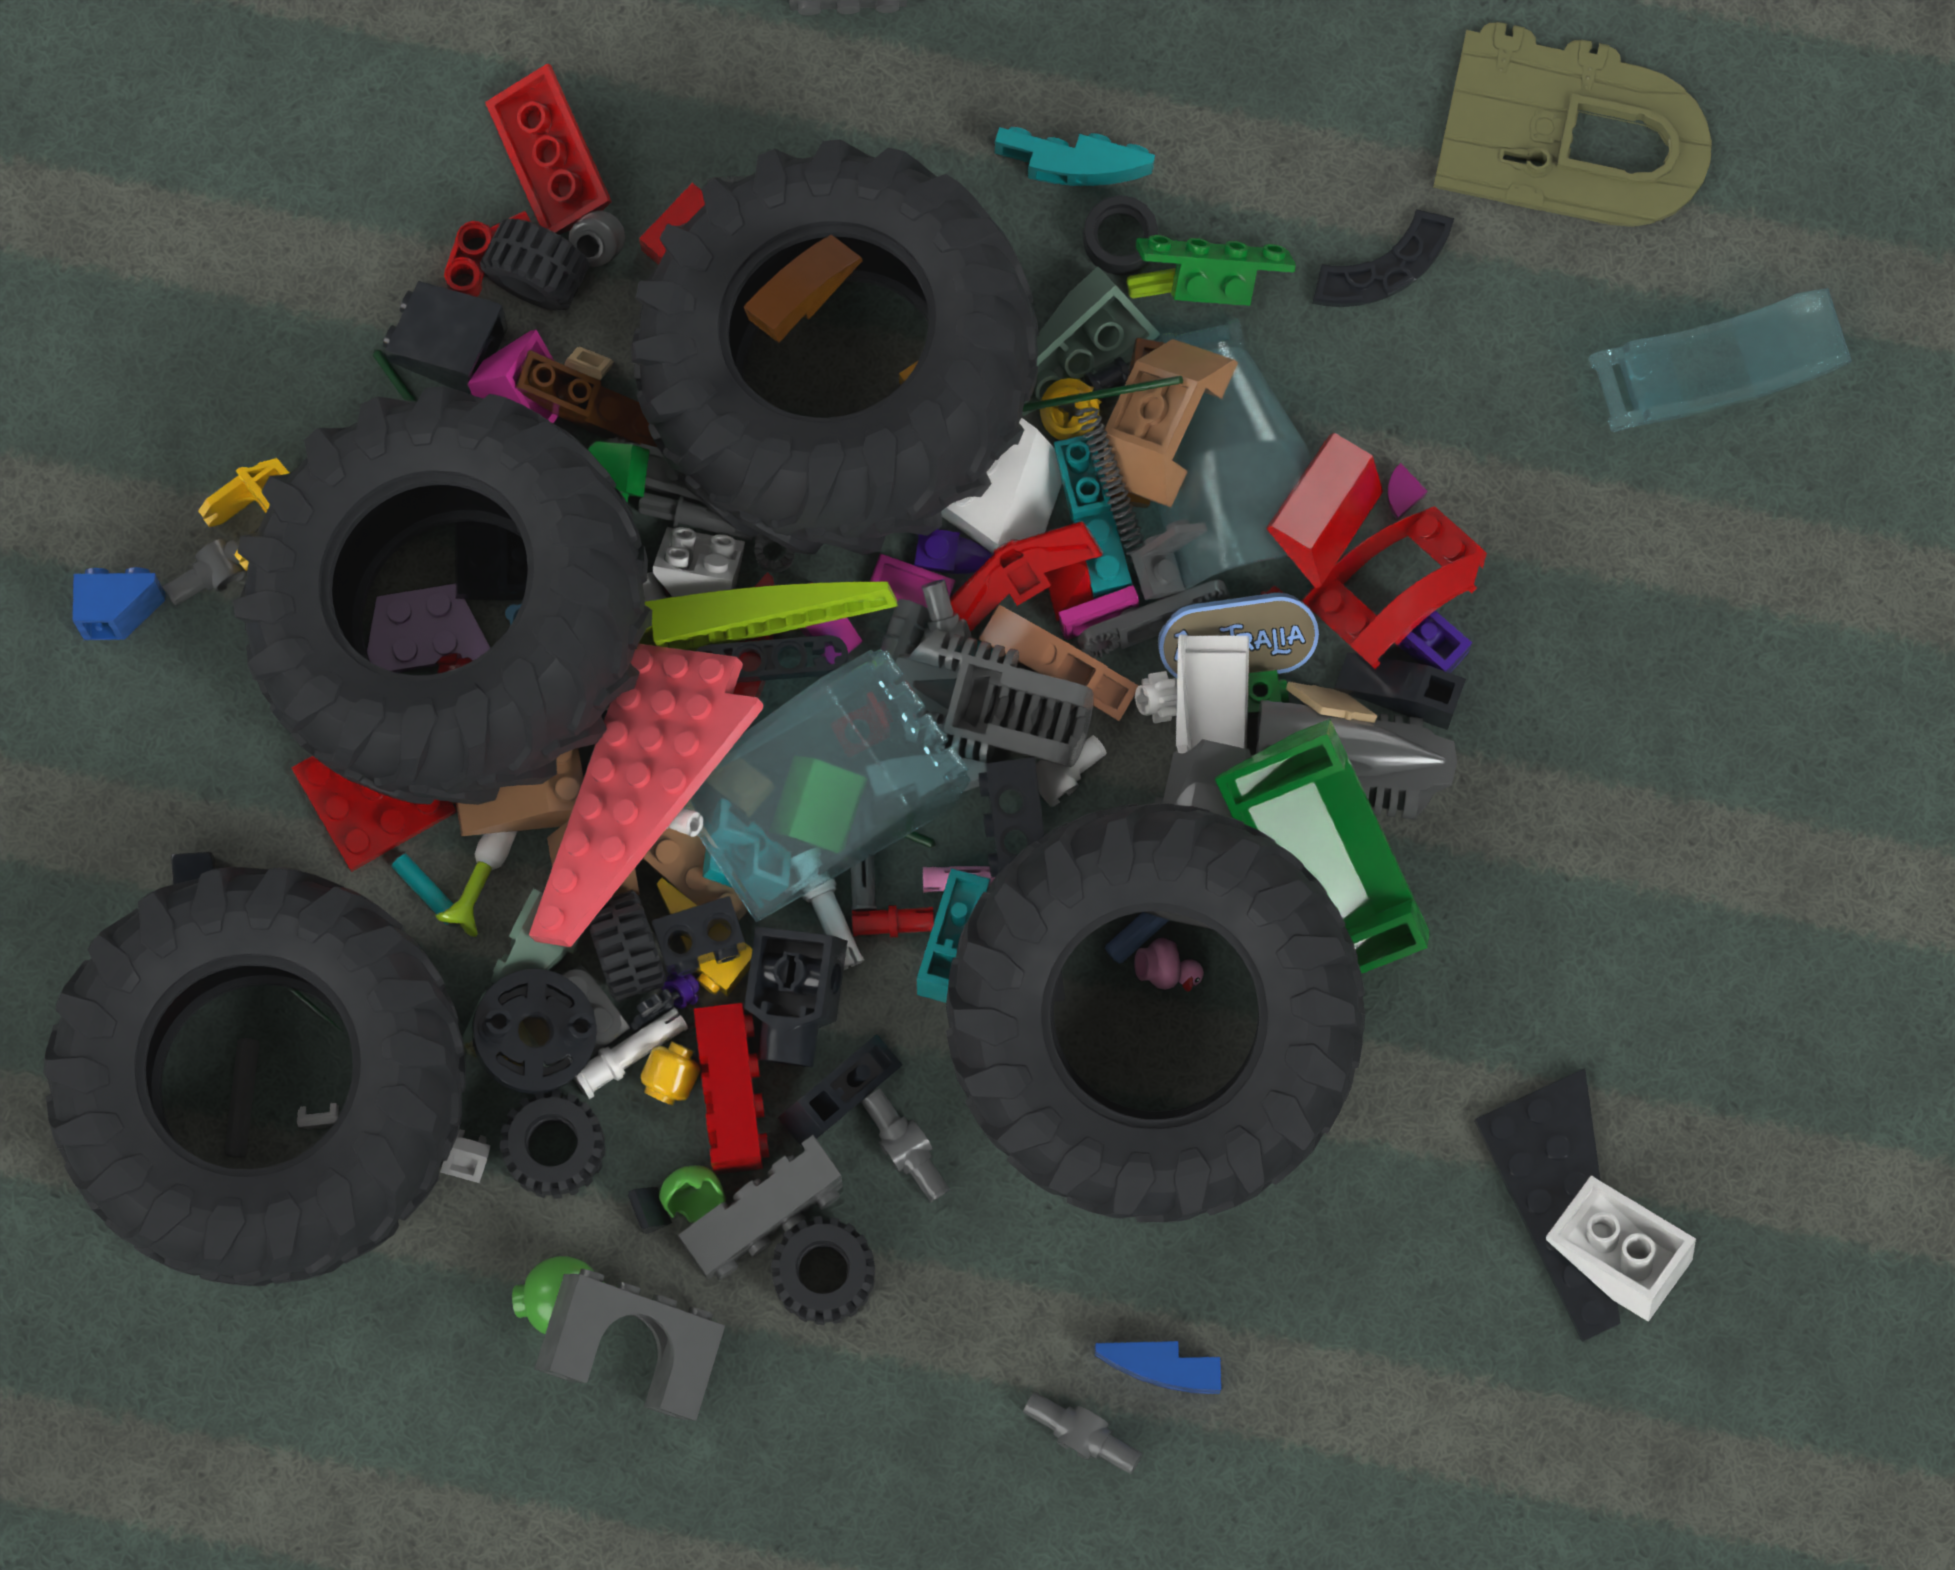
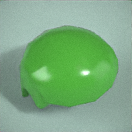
(692, 1192)

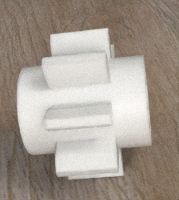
(1157, 697)

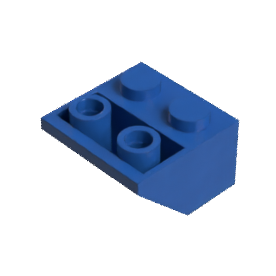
(114, 603)

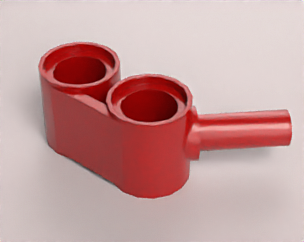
(468, 261)

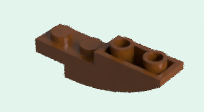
(582, 400)

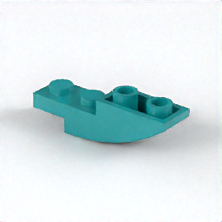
(1090, 163)
(1089, 504)

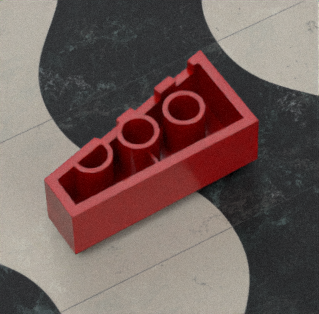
(729, 1088)

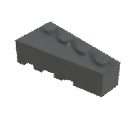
(762, 1210)

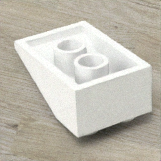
(1622, 1247)

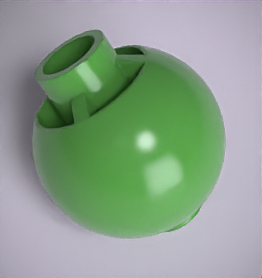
(541, 1287)

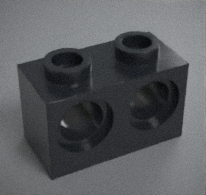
(695, 925)

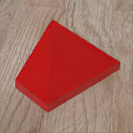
(1069, 587)

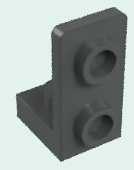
(1157, 563)

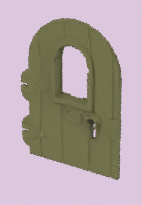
(1525, 105)

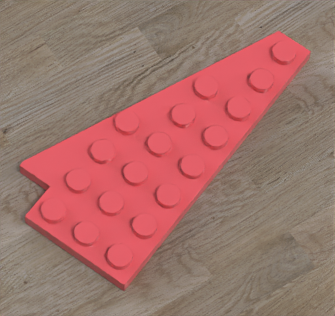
(639, 778)

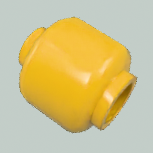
(670, 1073)

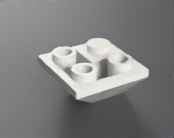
(697, 562)

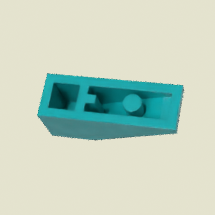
(954, 911)

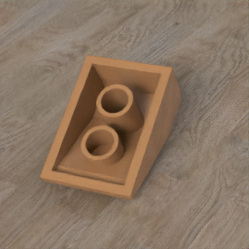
(527, 805)

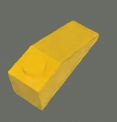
(712, 975)

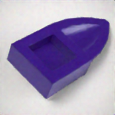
(949, 553)

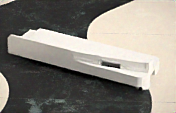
(1212, 690)

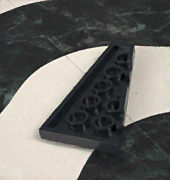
(1545, 1158)

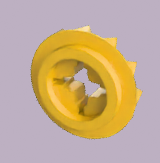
(1056, 419)

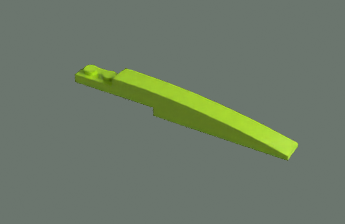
(758, 611)

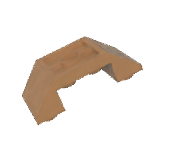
(1153, 421)

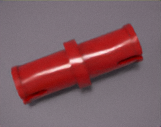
(892, 921)

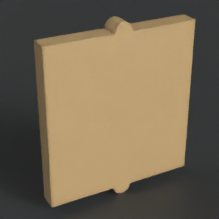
(1331, 702)

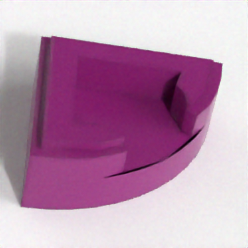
(1403, 491)

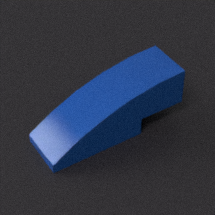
(1161, 1366)

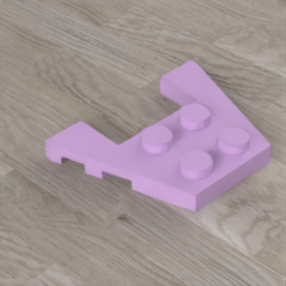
(421, 627)

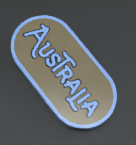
(1278, 627)

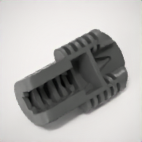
(994, 703)
(1393, 760)

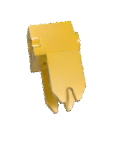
(239, 494)

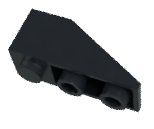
(1403, 688)

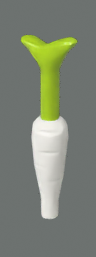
(489, 855)

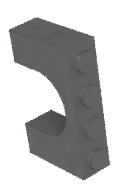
(684, 1339)

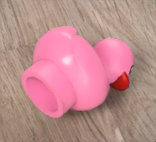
(1163, 968)

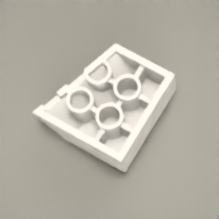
(1018, 499)

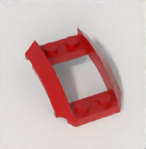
(1372, 633)

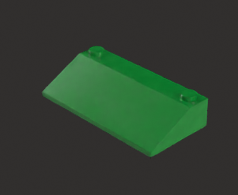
(1317, 810)

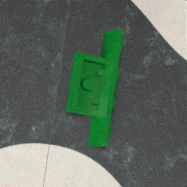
(1214, 271)

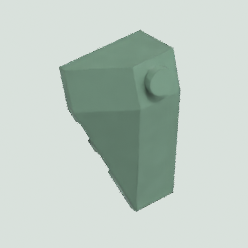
(1088, 332)
(526, 952)

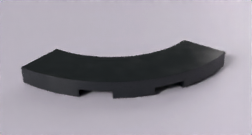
(1390, 273)

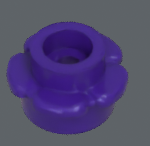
(686, 987)

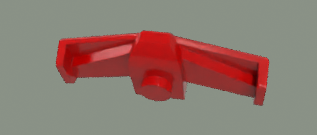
(1021, 570)

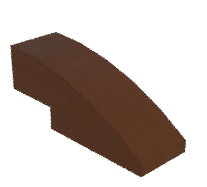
(801, 287)

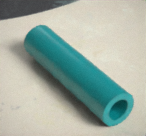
(421, 884)

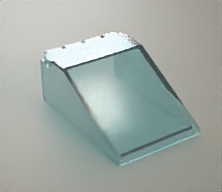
(826, 784)

